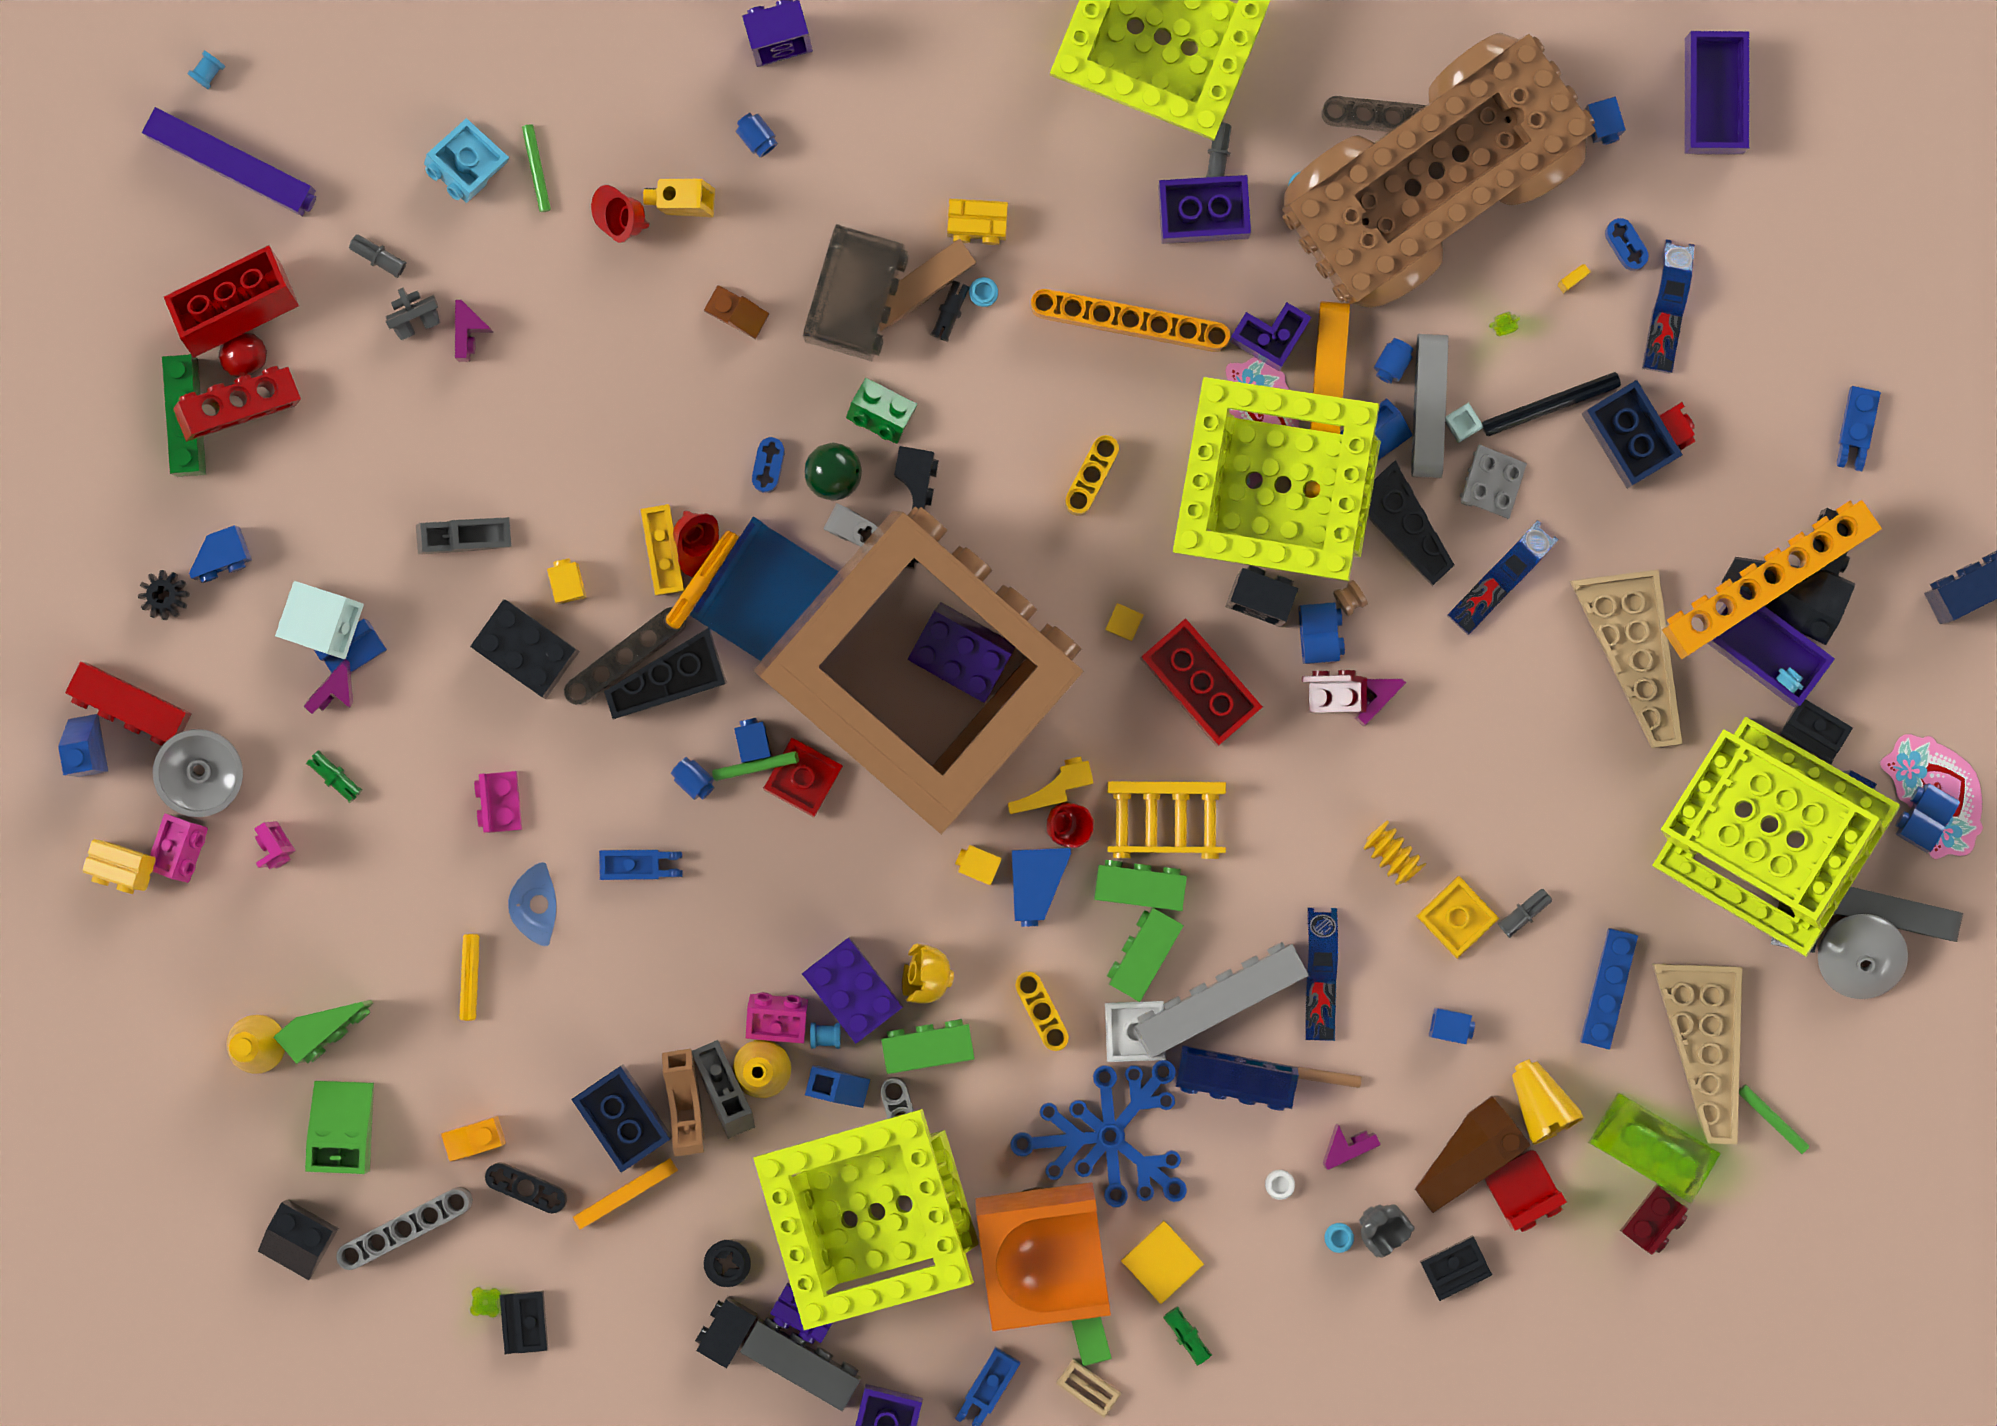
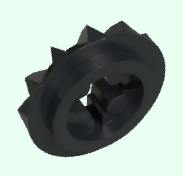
(732, 1276)

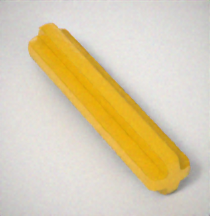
(469, 977)

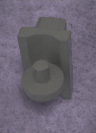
(401, 319)

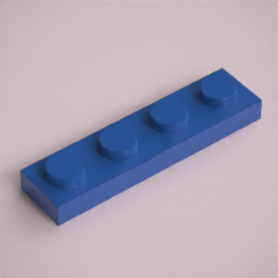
(1609, 989)

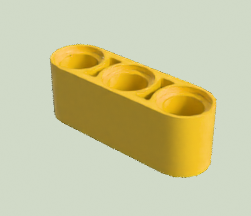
(1095, 461)
(1045, 1025)

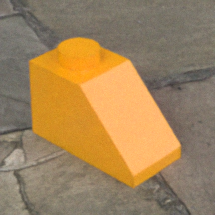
(473, 1138)

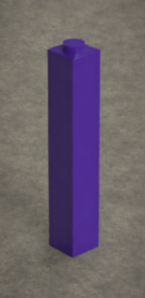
(229, 162)

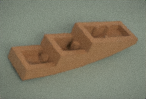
(928, 280)

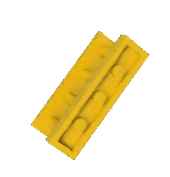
(1180, 793)

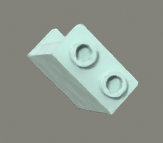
(319, 619)

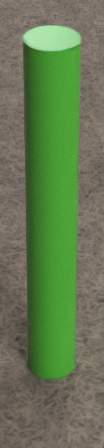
(536, 168)
(755, 766)
(1773, 1119)

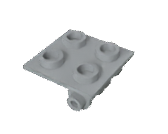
(1493, 481)

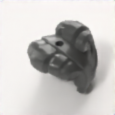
(1384, 1229)

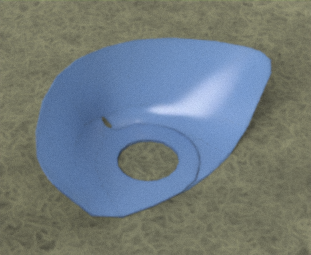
(533, 925)

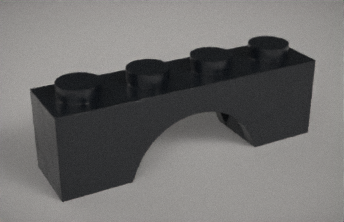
(914, 469)

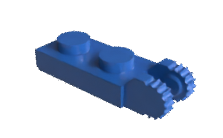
(1858, 425)
(635, 864)
(989, 1385)

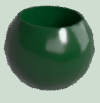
(833, 471)

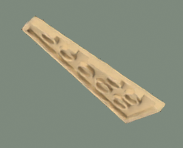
(1629, 625)
(1706, 1026)

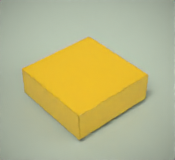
(1573, 278)
(1124, 622)

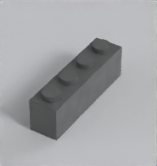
(801, 1364)

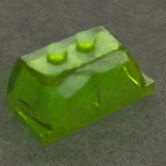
(1654, 1148)

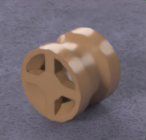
(1350, 598)

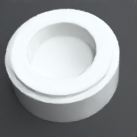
(1280, 1184)

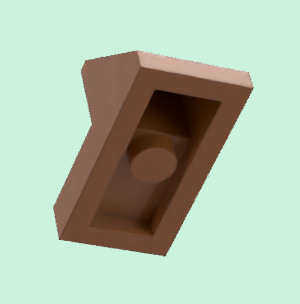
(736, 311)

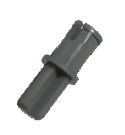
(1219, 151)
(377, 255)
(1525, 912)

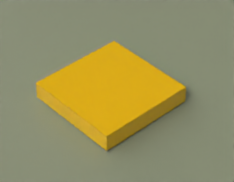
(1457, 917)
(1162, 1262)

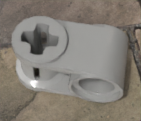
(848, 525)

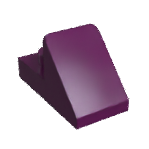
(466, 323)
(337, 683)
(1382, 691)
(1340, 1151)

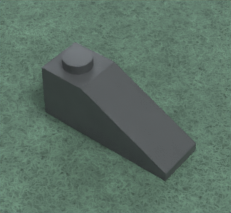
(723, 1089)

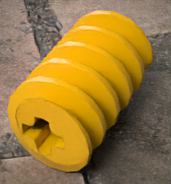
(1393, 854)

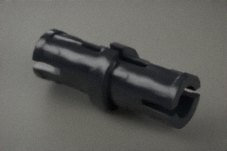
(950, 311)

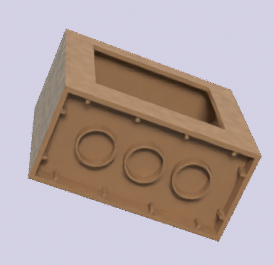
(946, 787)

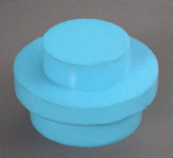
(983, 292)
(1790, 679)
(1339, 1237)

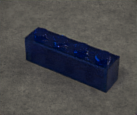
(1236, 1077)

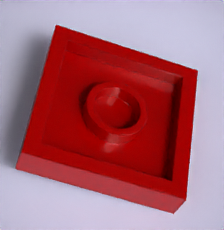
(805, 782)

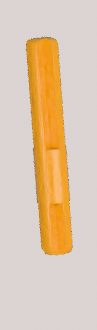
(701, 580)

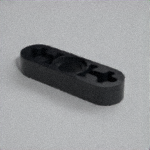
(508, 1172)

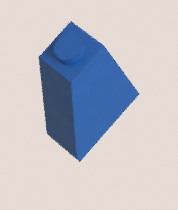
(82, 747)
(1036, 881)

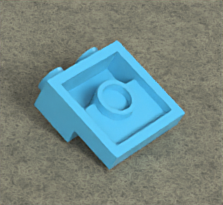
(464, 161)

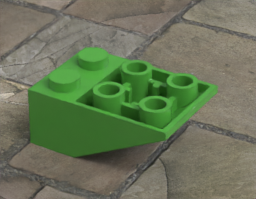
(309, 1033)
(340, 1128)

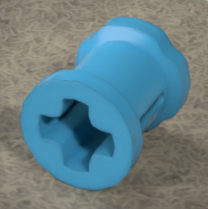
(206, 70)
(825, 1035)

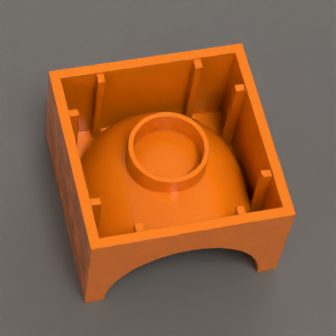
(1042, 1256)

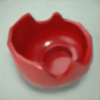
(242, 355)
(1070, 825)

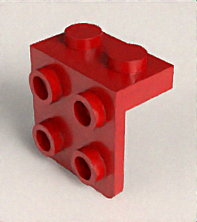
(1525, 1191)

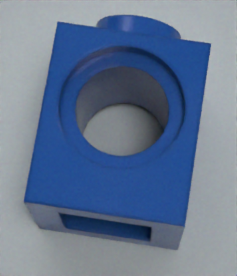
(1607, 120)
(752, 740)
(1451, 1026)

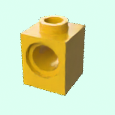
(566, 581)
(978, 864)

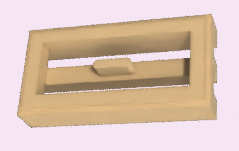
(1109, 1402)

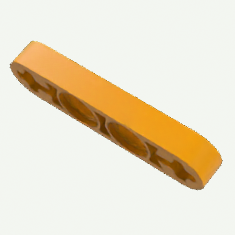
(625, 1193)

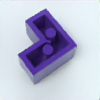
(1270, 343)

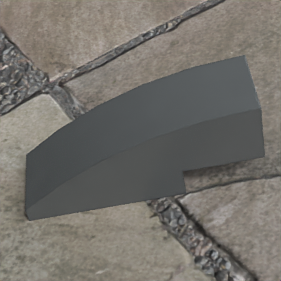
(463, 535)

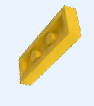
(662, 550)

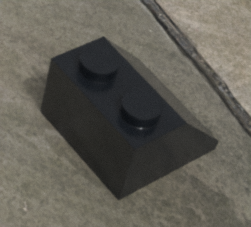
(297, 1239)

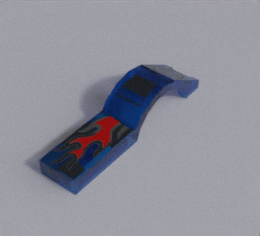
(1669, 308)
(1502, 578)
(1322, 972)

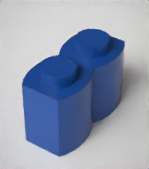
(1320, 633)
(1927, 817)

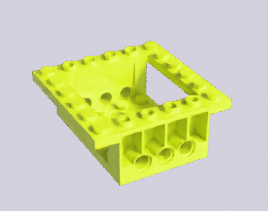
(1159, 78)
(1268, 528)
(1805, 796)
(851, 1170)

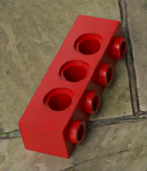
(196, 423)

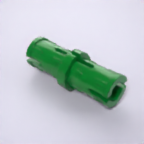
(334, 776)
(1187, 1335)

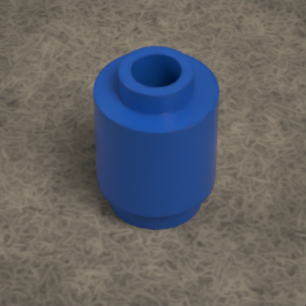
(756, 134)
(1393, 361)
(693, 779)

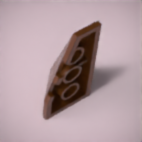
(1474, 1152)

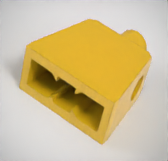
(682, 197)

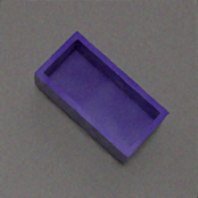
(1717, 92)
(1766, 644)

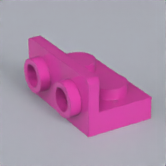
(499, 802)
(273, 839)
(177, 847)
(776, 1018)

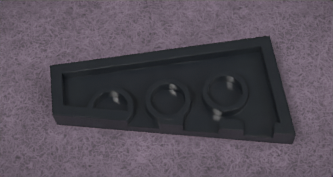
(1406, 525)

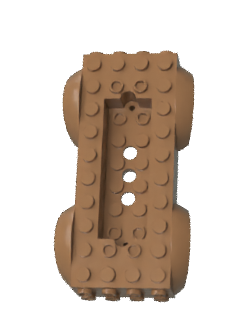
(1520, 143)

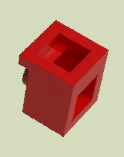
(1679, 426)

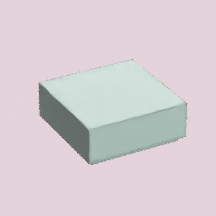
(1463, 422)

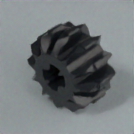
(157, 587)

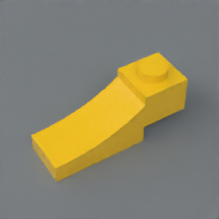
(1072, 775)

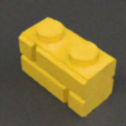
(977, 220)
(119, 865)

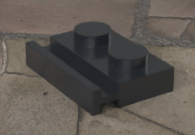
(1816, 731)
(1456, 1268)
(524, 1322)

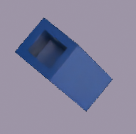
(220, 552)
(837, 1086)

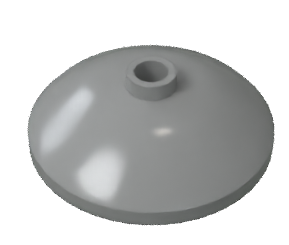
(191, 792)
(1861, 939)

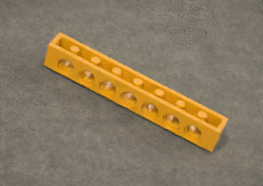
(1860, 526)

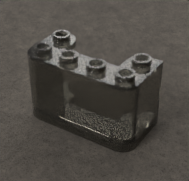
(855, 292)

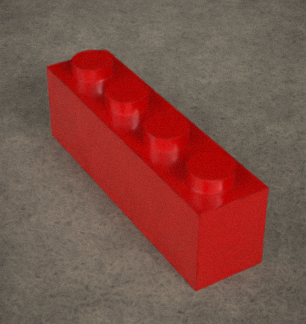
(127, 703)

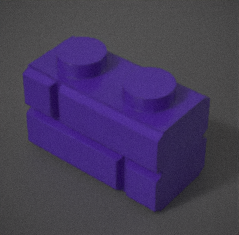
(787, 1315)

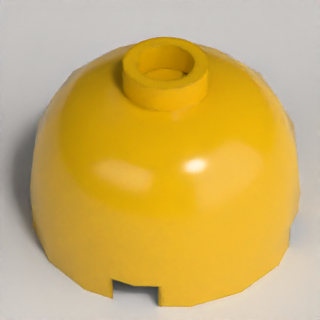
(927, 974)

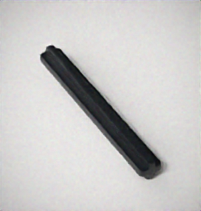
(1551, 404)

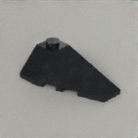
(1810, 606)

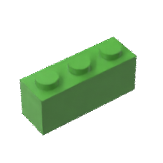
(1140, 886)
(1144, 953)
(927, 1046)

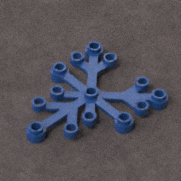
(1074, 1138)

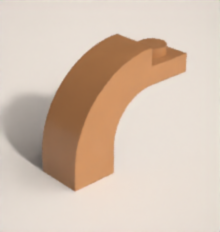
(684, 1102)

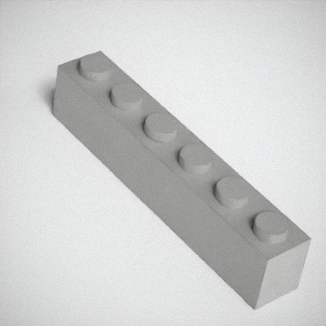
(1220, 1000)

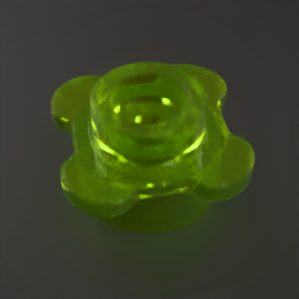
(1505, 323)
(479, 1308)

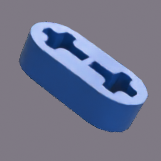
(1620, 248)
(761, 463)

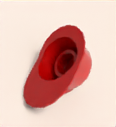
(617, 213)
(695, 539)

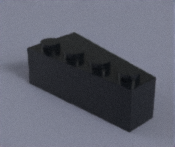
(675, 675)

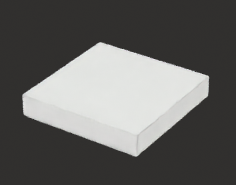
(1121, 1037)

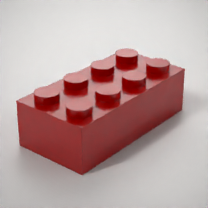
(231, 301)
(1201, 682)

